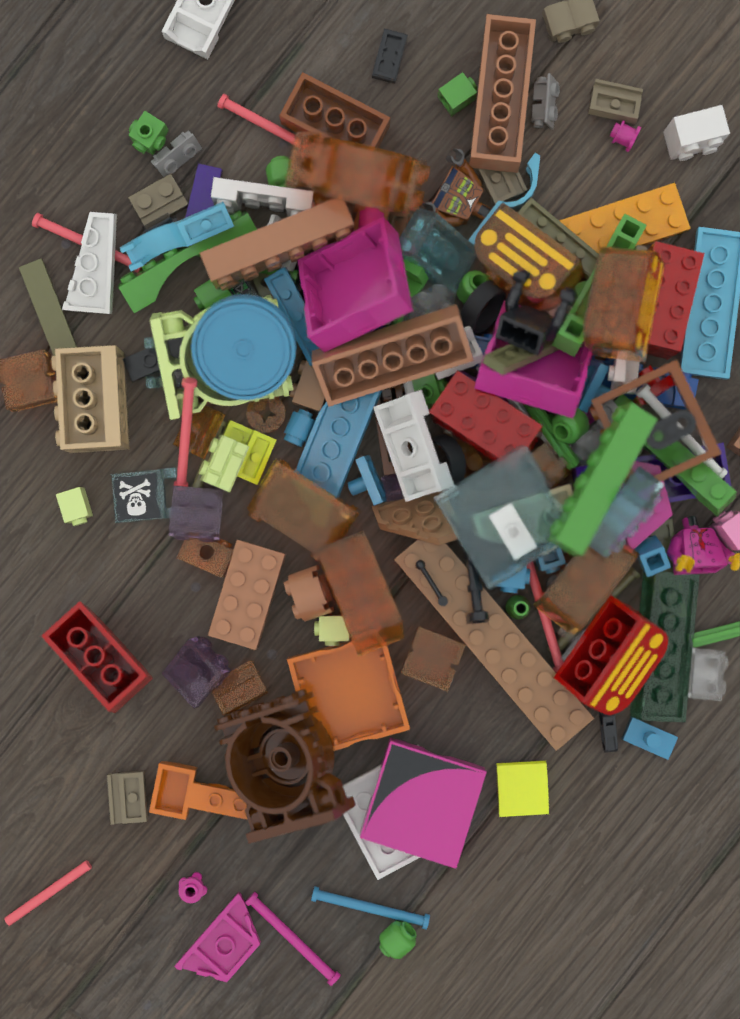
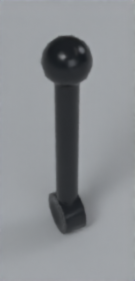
(442, 600)

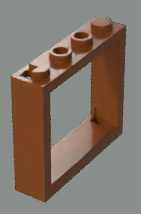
(689, 401)

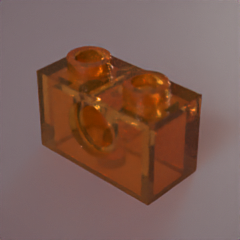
(217, 564)

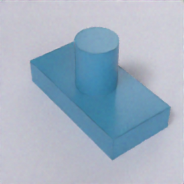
(592, 385)
(369, 481)
(649, 738)

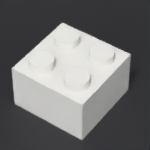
(696, 133)

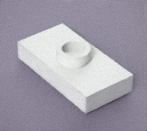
(512, 531)

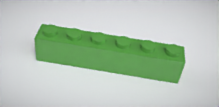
(602, 479)

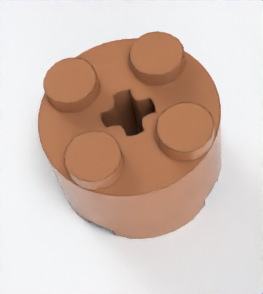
(309, 594)

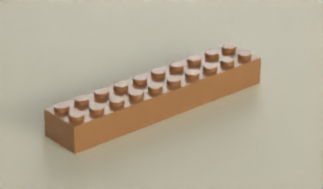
(497, 644)

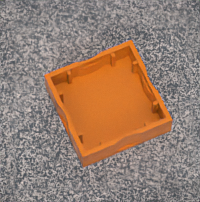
(352, 693)

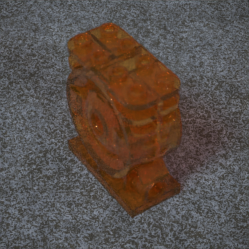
(357, 172)

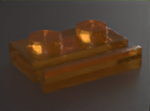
(203, 430)
(239, 688)

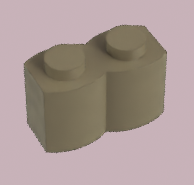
(570, 18)

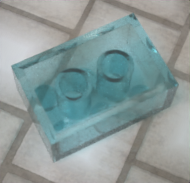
(437, 248)
(629, 508)

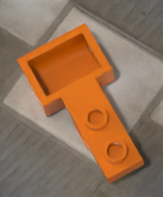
(178, 792)

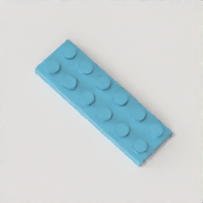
(714, 310)

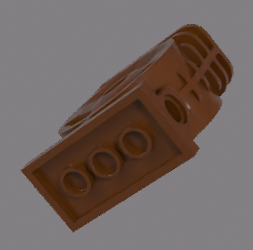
(272, 806)

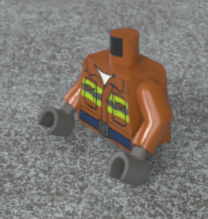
(459, 194)

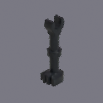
(478, 615)

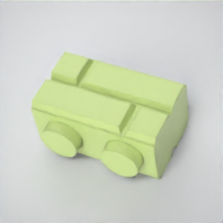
(223, 462)

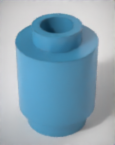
(299, 427)

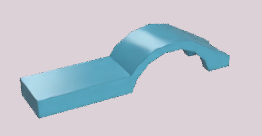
(532, 170)
(177, 234)

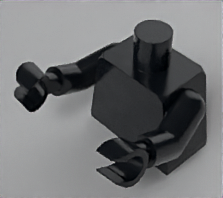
(527, 326)

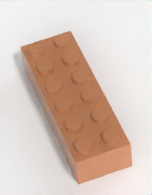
(502, 93)
(277, 243)
(392, 356)

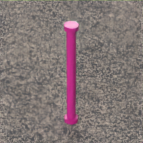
(292, 938)

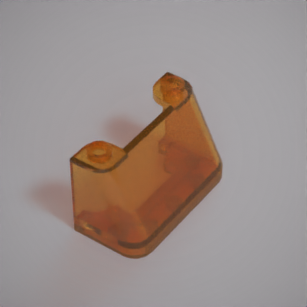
(301, 508)

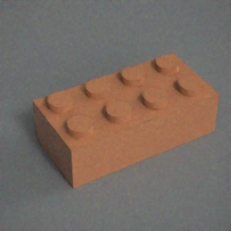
(247, 594)

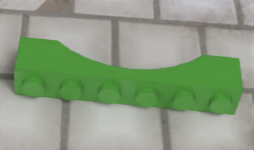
(145, 285)
(571, 333)
(699, 479)

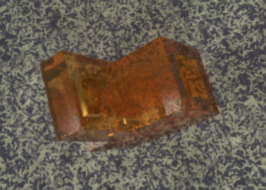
(551, 466)

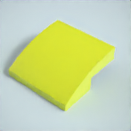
(258, 453)
(522, 788)

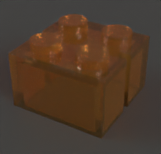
(26, 380)
(432, 658)

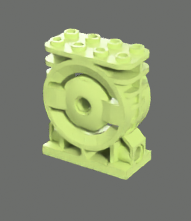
(171, 326)

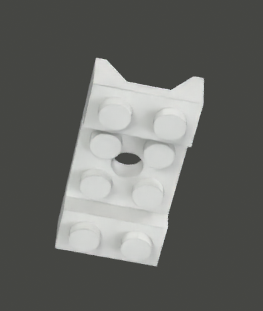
(196, 25)
(254, 195)
(402, 423)

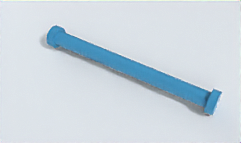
(370, 907)

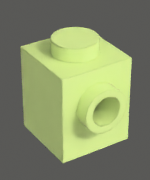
(74, 506)
(331, 630)

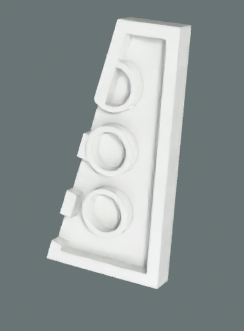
(94, 271)

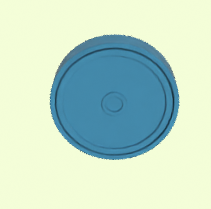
(244, 347)

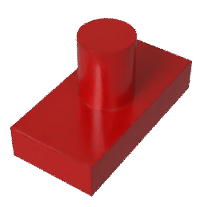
(656, 386)

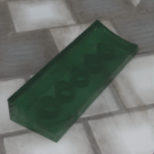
(671, 605)

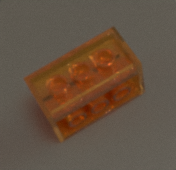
(361, 593)

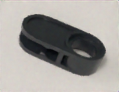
(608, 732)

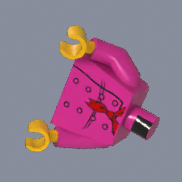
(699, 550)

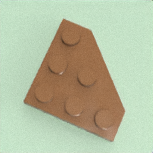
(415, 519)

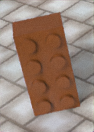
(332, 113)

